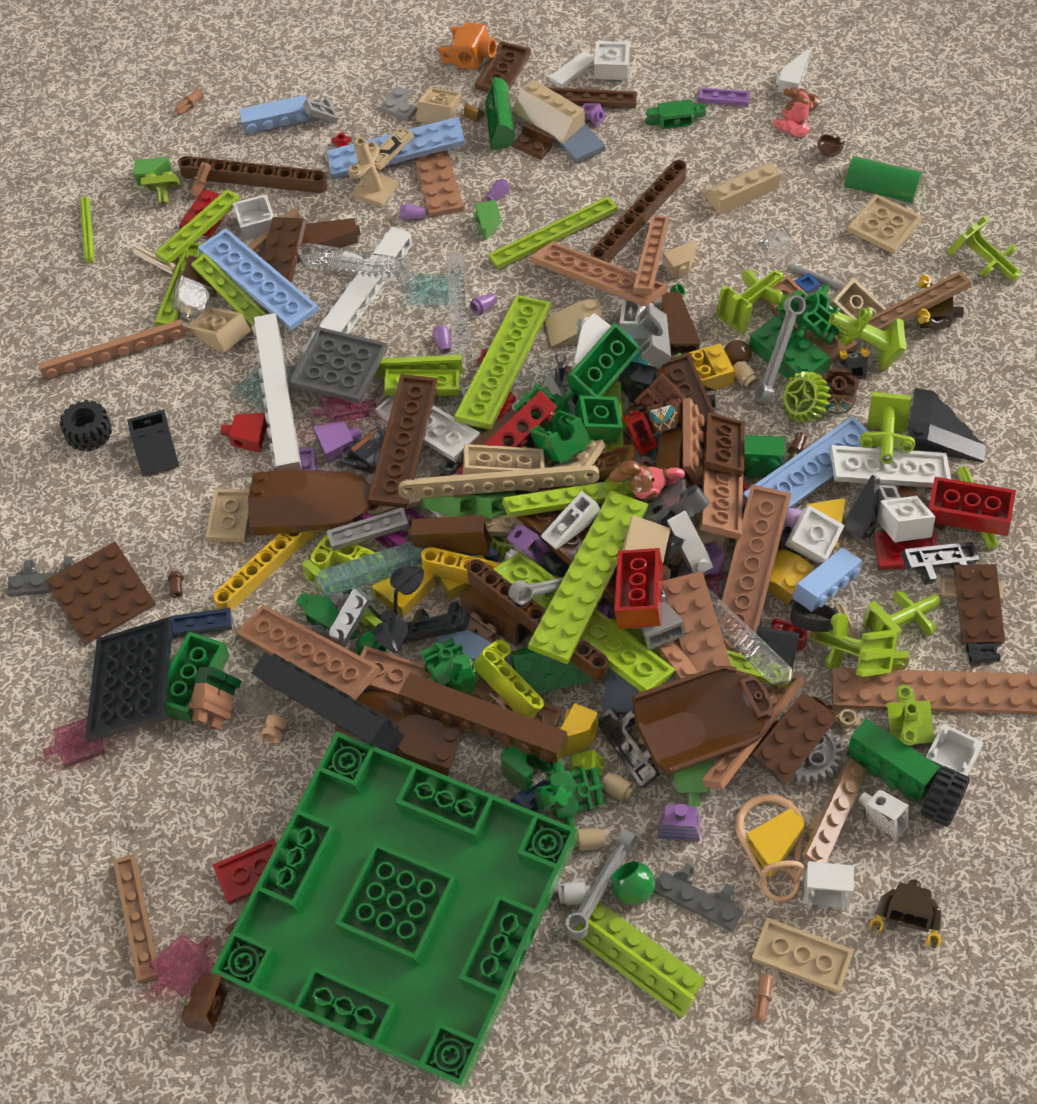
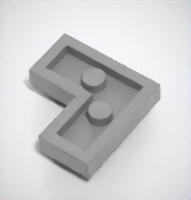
(396, 104)

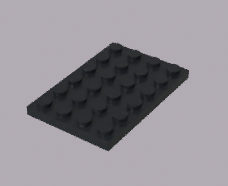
(129, 679)

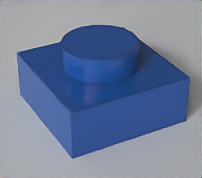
(808, 283)

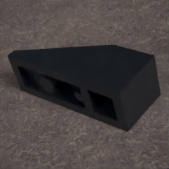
(864, 512)

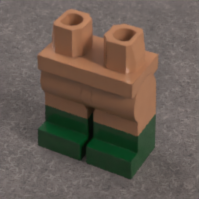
(213, 697)

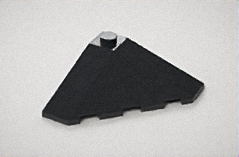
(940, 430)

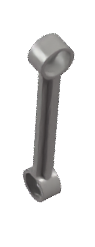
(765, 390)
(532, 590)
(623, 846)

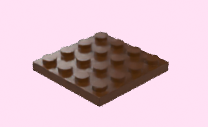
(100, 593)

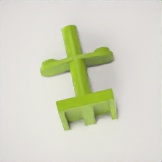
(975, 241)
(737, 309)
(889, 343)
(888, 414)
(881, 621)
(874, 649)
(910, 719)

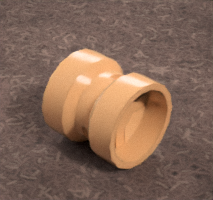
(274, 728)

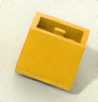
(713, 367)
(581, 729)

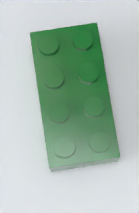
(799, 354)
(193, 653)
(544, 672)
(892, 761)

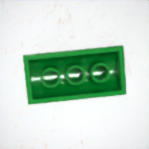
(499, 115)
(883, 179)
(603, 363)

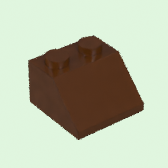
(205, 1003)

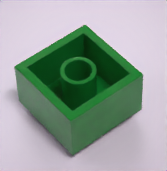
(600, 417)
(762, 455)

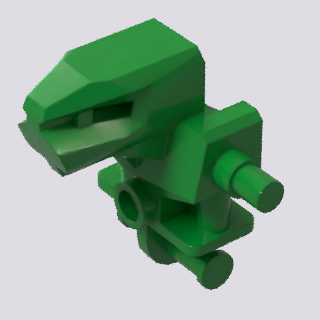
(815, 315)
(560, 401)
(450, 666)
(569, 792)

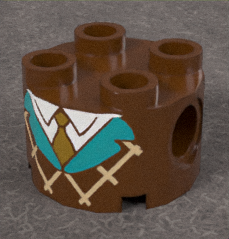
(842, 390)
(665, 417)

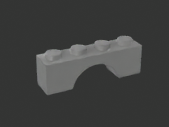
(657, 346)

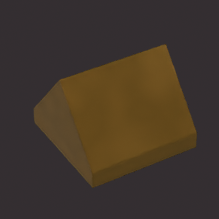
(473, 113)

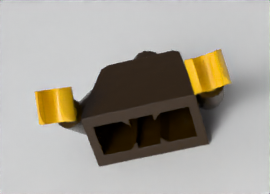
(940, 315)
(910, 907)

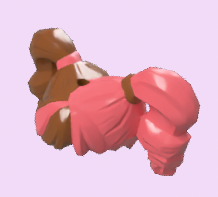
(797, 112)
(645, 481)

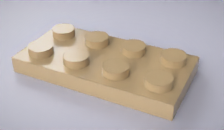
(802, 955)

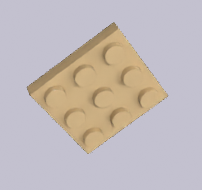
(885, 224)

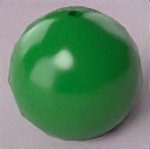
(633, 883)

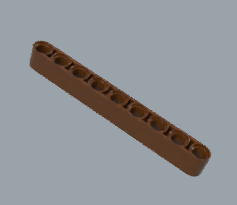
(256, 174)
(640, 212)
(496, 587)

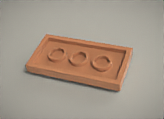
(692, 441)

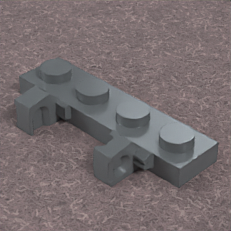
(32, 582)
(351, 610)
(714, 908)

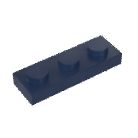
(202, 622)

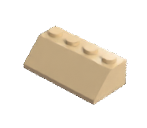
(548, 111)
(743, 188)
(499, 458)

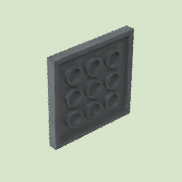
(338, 365)

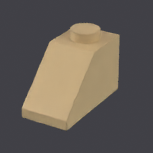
(680, 259)

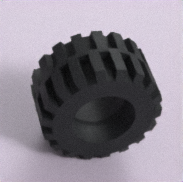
(87, 436)
(945, 796)

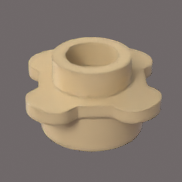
(851, 716)

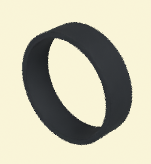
(812, 624)

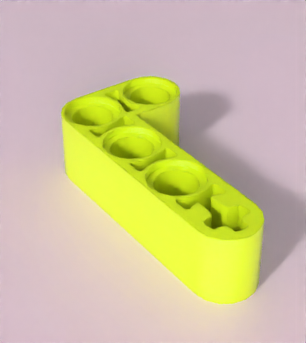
(324, 553)
(506, 681)

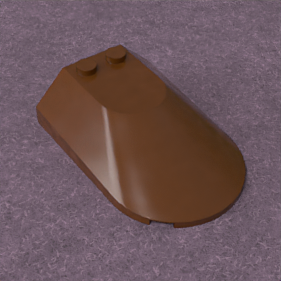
(305, 500)
(701, 717)
(425, 738)

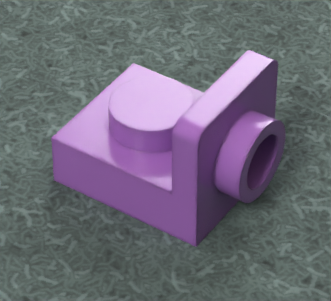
(594, 112)

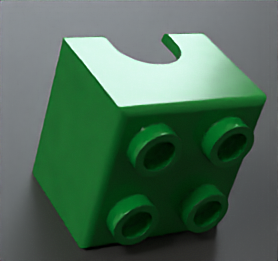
(564, 440)
(519, 767)

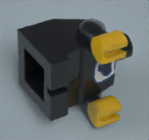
(855, 362)

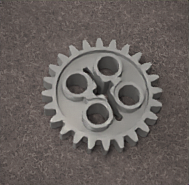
(829, 753)

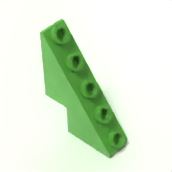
(461, 505)

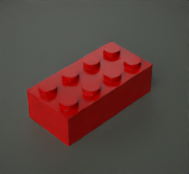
(972, 506)
(639, 588)

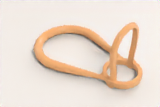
(782, 865)

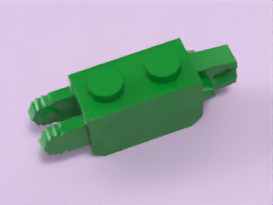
(674, 114)
(319, 610)

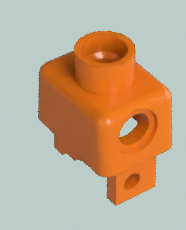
(470, 39)

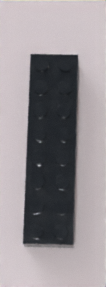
(328, 702)

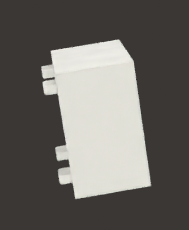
(611, 60)
(253, 216)
(906, 519)
(814, 535)
(954, 750)
(828, 884)

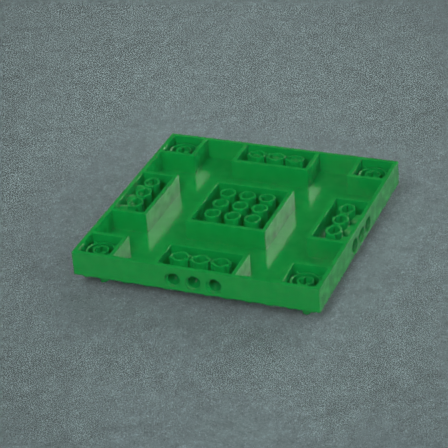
(398, 908)

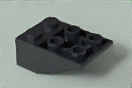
(153, 442)

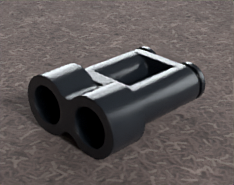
(975, 655)

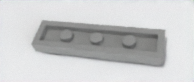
(367, 529)

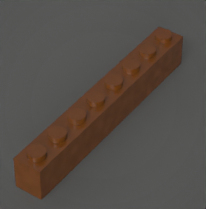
(483, 718)

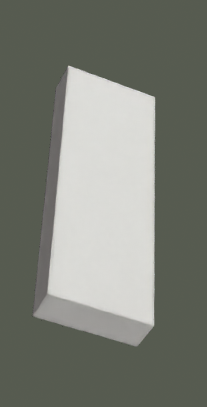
(572, 69)

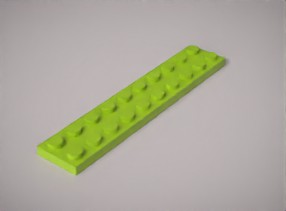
(502, 362)
(586, 579)
(624, 652)

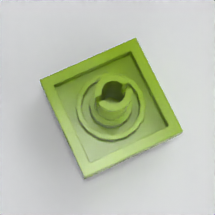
(161, 183)

